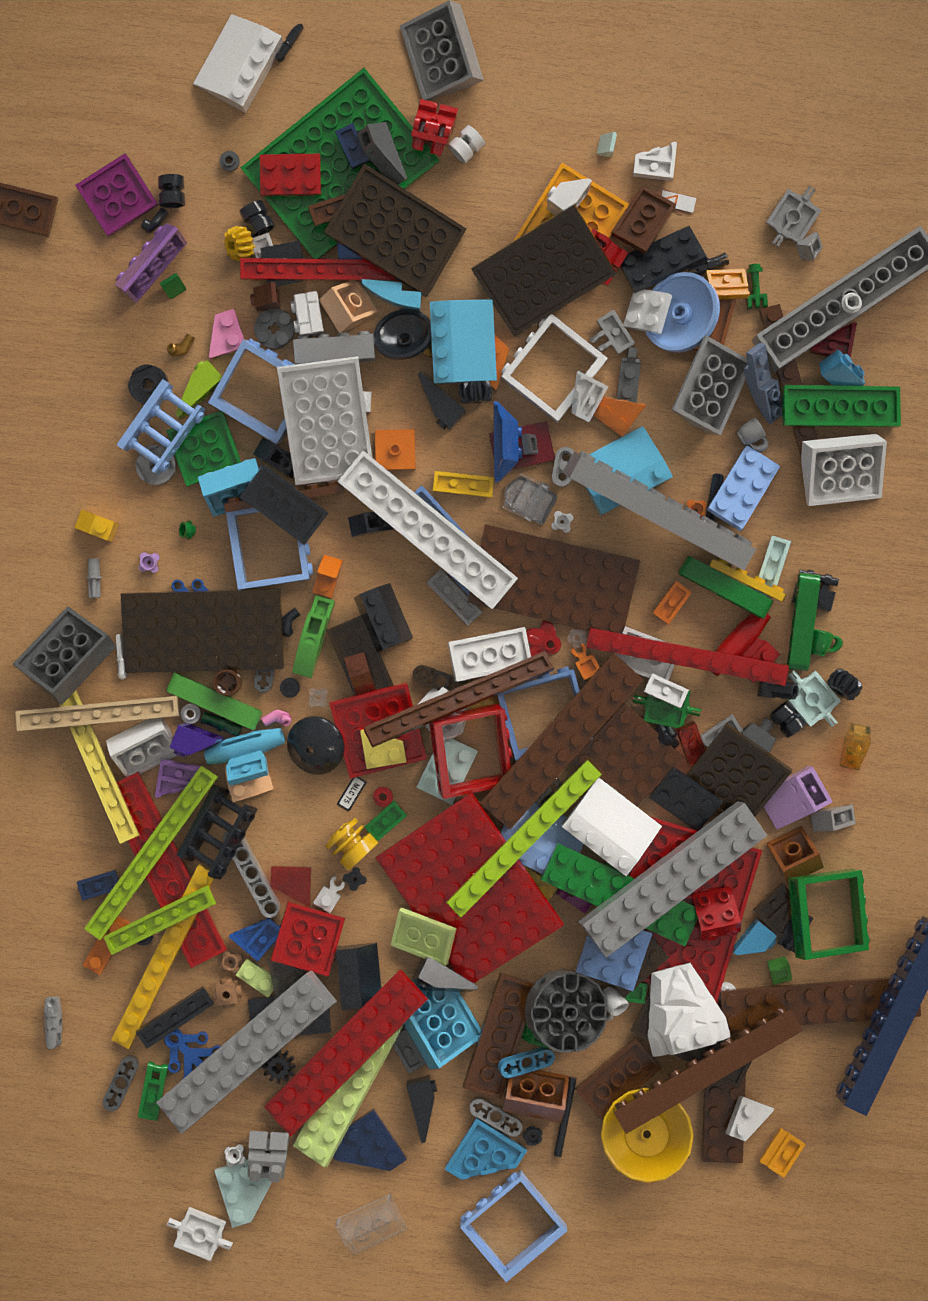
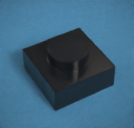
(667, 736)

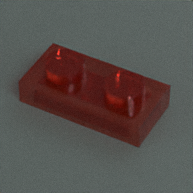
(690, 742)

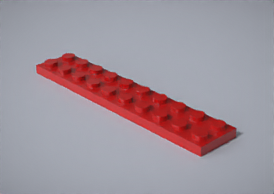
(169, 875)
(346, 1053)

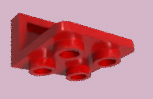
(717, 913)

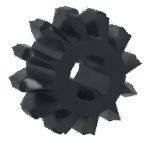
(475, 392)
(844, 684)
(285, 1070)

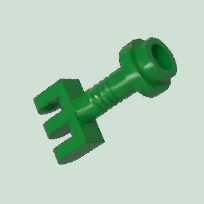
(754, 269)

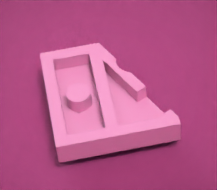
(225, 334)

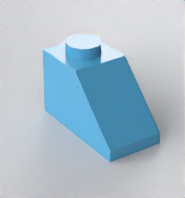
(755, 939)

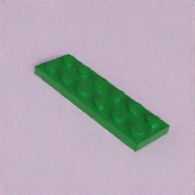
(841, 406)

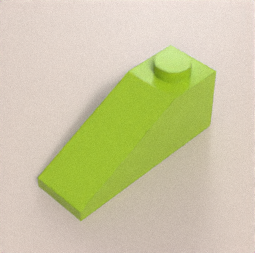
(200, 385)

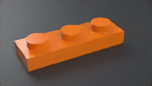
(100, 953)

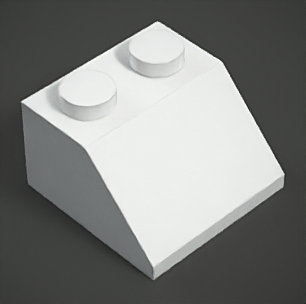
(567, 194)

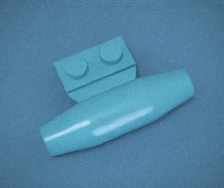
(245, 754)

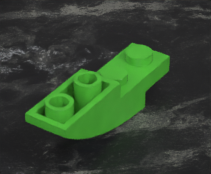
(312, 636)

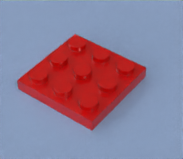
(307, 939)

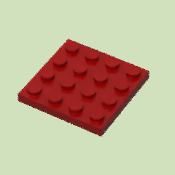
(361, 710)

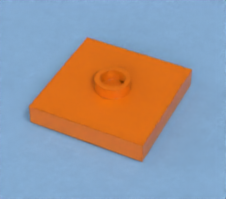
(395, 449)

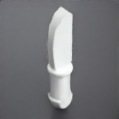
(120, 655)

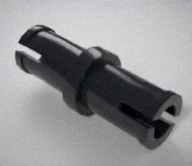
(710, 264)

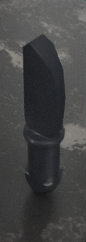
(289, 42)

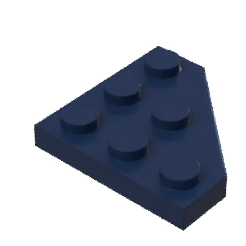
(370, 1144)

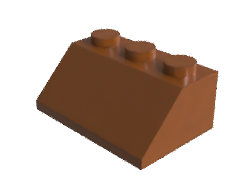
(537, 1095)

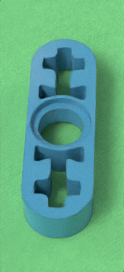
(513, 1071)

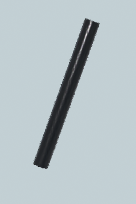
(564, 1123)

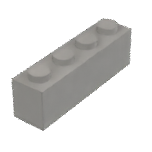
(330, 348)

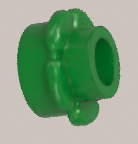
(187, 530)

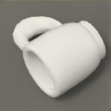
(615, 1002)

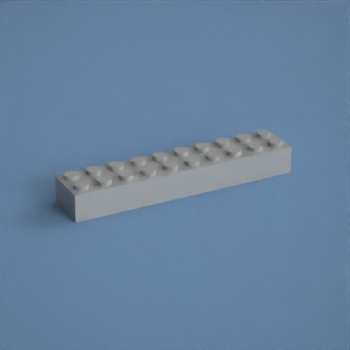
(824, 314)
(662, 512)
(672, 878)
(246, 1051)

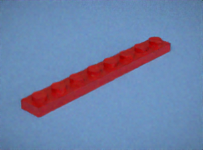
(311, 270)

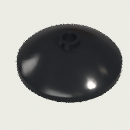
(402, 327)
(322, 738)

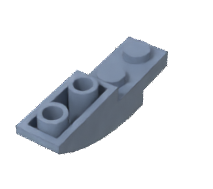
(761, 385)

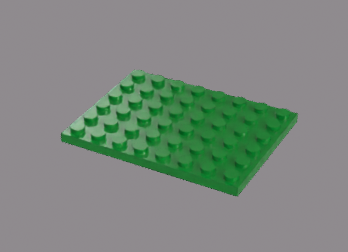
(355, 102)

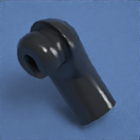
(150, 226)
(287, 621)

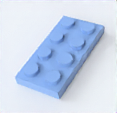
(743, 488)

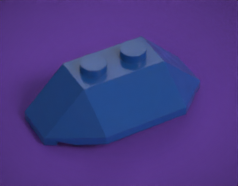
(505, 442)

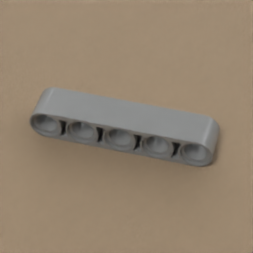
(253, 882)

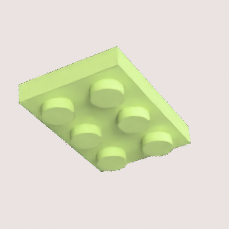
(423, 936)

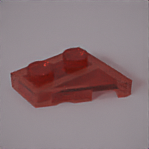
(293, 881)

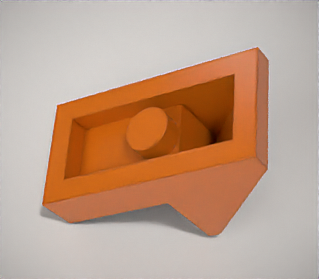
(327, 576)

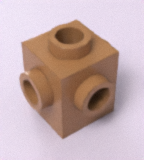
(230, 986)

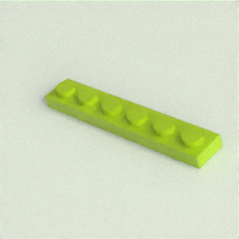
(159, 920)

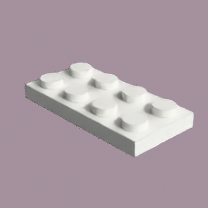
(487, 653)

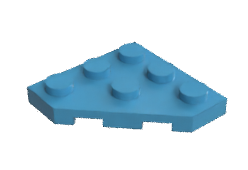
(484, 1152)

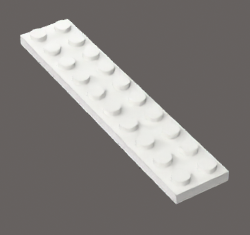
(427, 530)

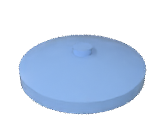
(690, 314)

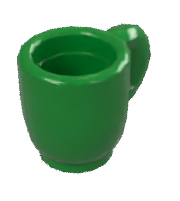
(822, 642)

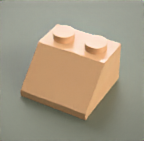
(348, 305)

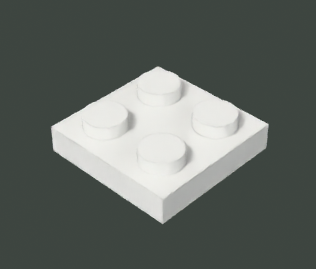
(648, 311)

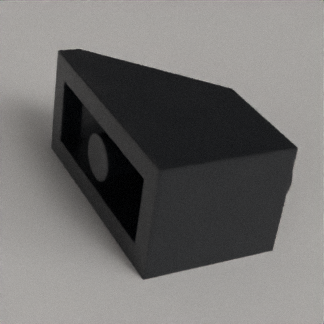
(274, 456)
(367, 524)

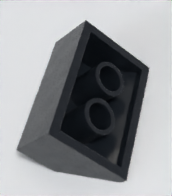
(383, 617)
(358, 974)

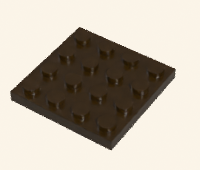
(738, 771)

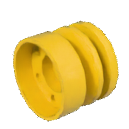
(351, 844)

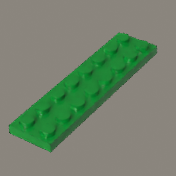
(598, 882)

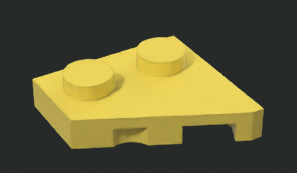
(385, 754)

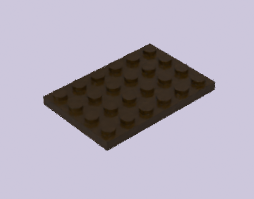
(395, 230)
(544, 270)

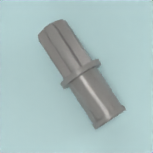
(94, 578)

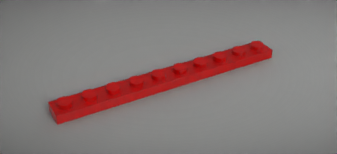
(687, 656)

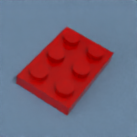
(290, 175)

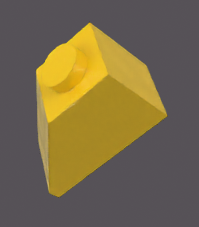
(96, 525)

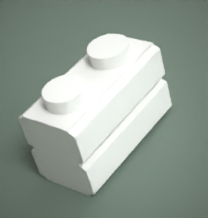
(308, 314)

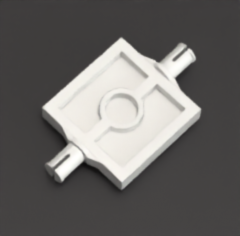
(199, 1233)

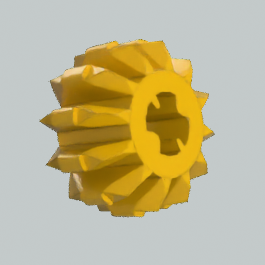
(238, 243)

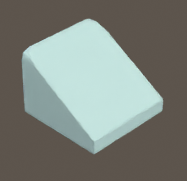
(607, 144)

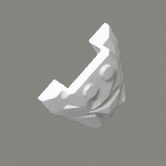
(682, 1012)

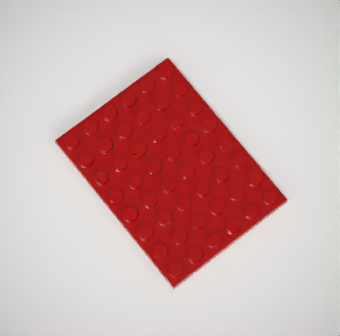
(435, 864)
(707, 957)

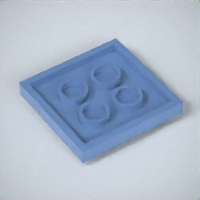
(620, 967)

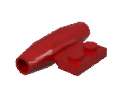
(745, 642)

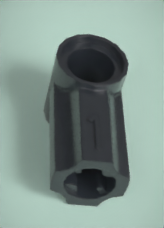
(771, 690)

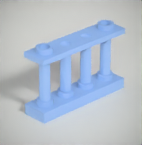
(152, 409)

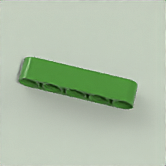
(213, 701)

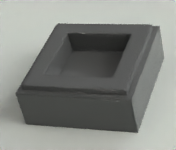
(529, 444)

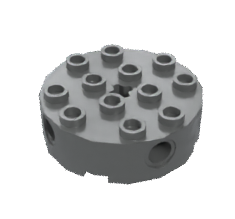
(585, 1012)

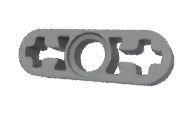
(480, 1114)

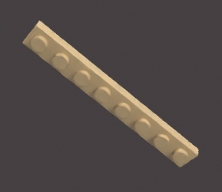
(97, 713)

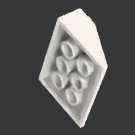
(239, 62)
(843, 469)
(611, 826)

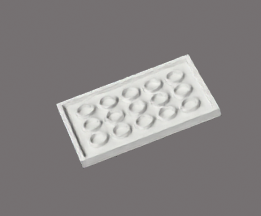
(324, 417)

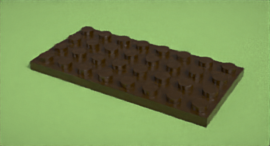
(202, 630)

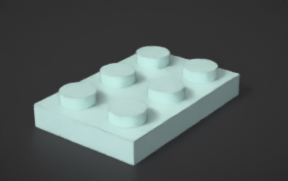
(459, 760)

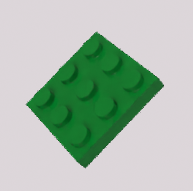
(206, 448)

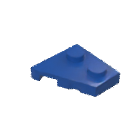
(257, 937)

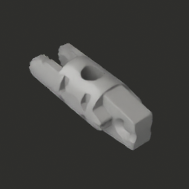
(53, 1022)

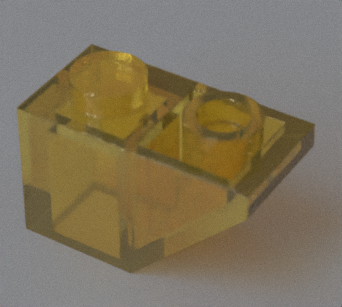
(855, 746)

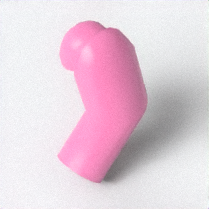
(277, 716)

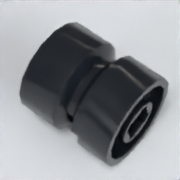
(171, 188)
(255, 215)
(787, 719)

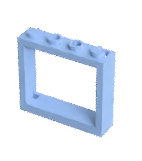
(246, 419)
(242, 584)
(532, 1250)

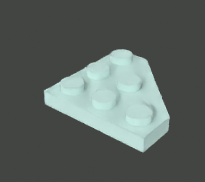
(239, 1193)

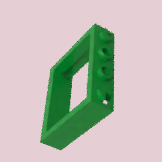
(800, 917)

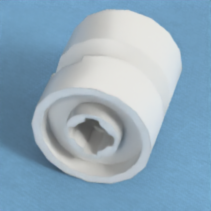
(459, 145)

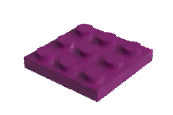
(116, 195)

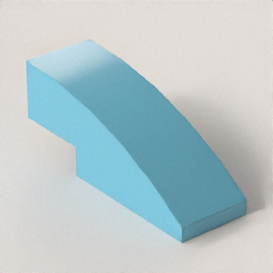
(392, 293)

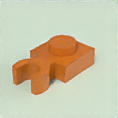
(586, 665)

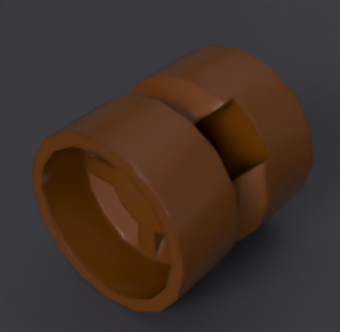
(227, 682)

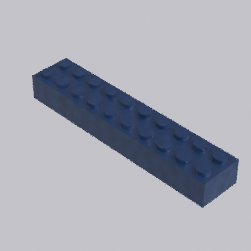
(887, 1025)

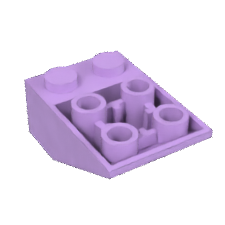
(797, 797)

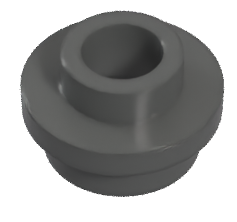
(232, 166)

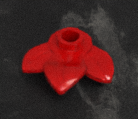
(541, 637)

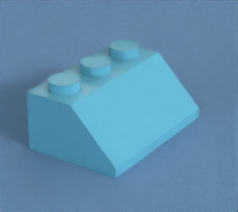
(226, 483)

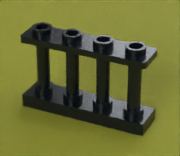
(199, 831)

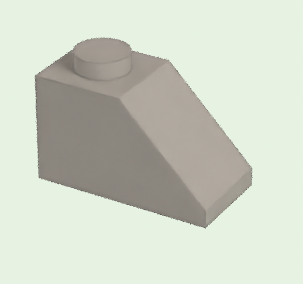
(833, 818)

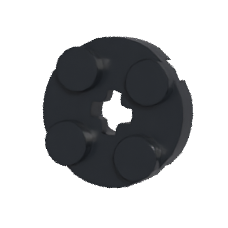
(138, 379)

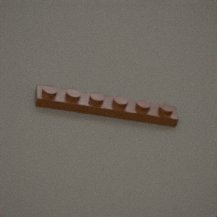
(311, 491)

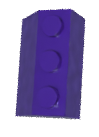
(192, 739)

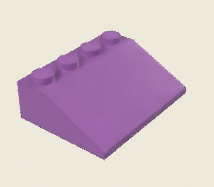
(151, 262)

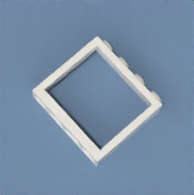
(521, 353)

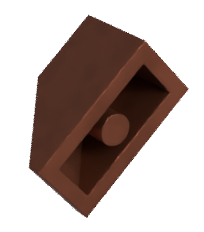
(265, 297)
(359, 673)

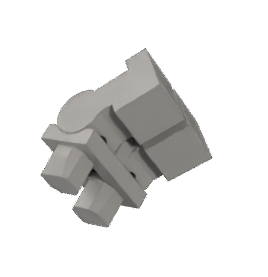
(264, 1164)

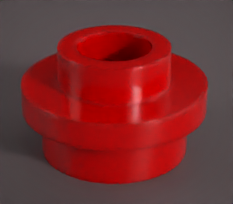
(389, 794)

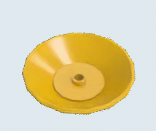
(651, 1157)

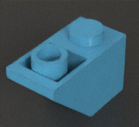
(841, 371)

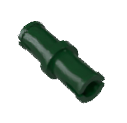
(221, 723)

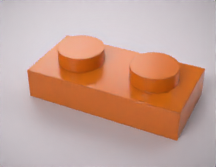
(672, 602)

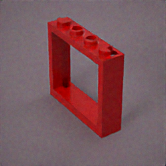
(504, 752)

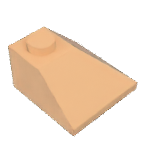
(249, 788)

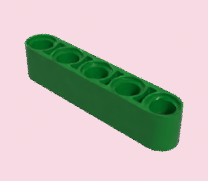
(725, 587)
(803, 621)

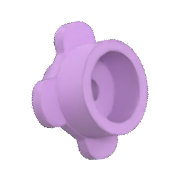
(144, 558)

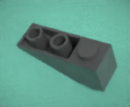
(380, 149)

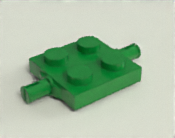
(664, 713)

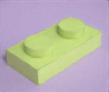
(256, 977)

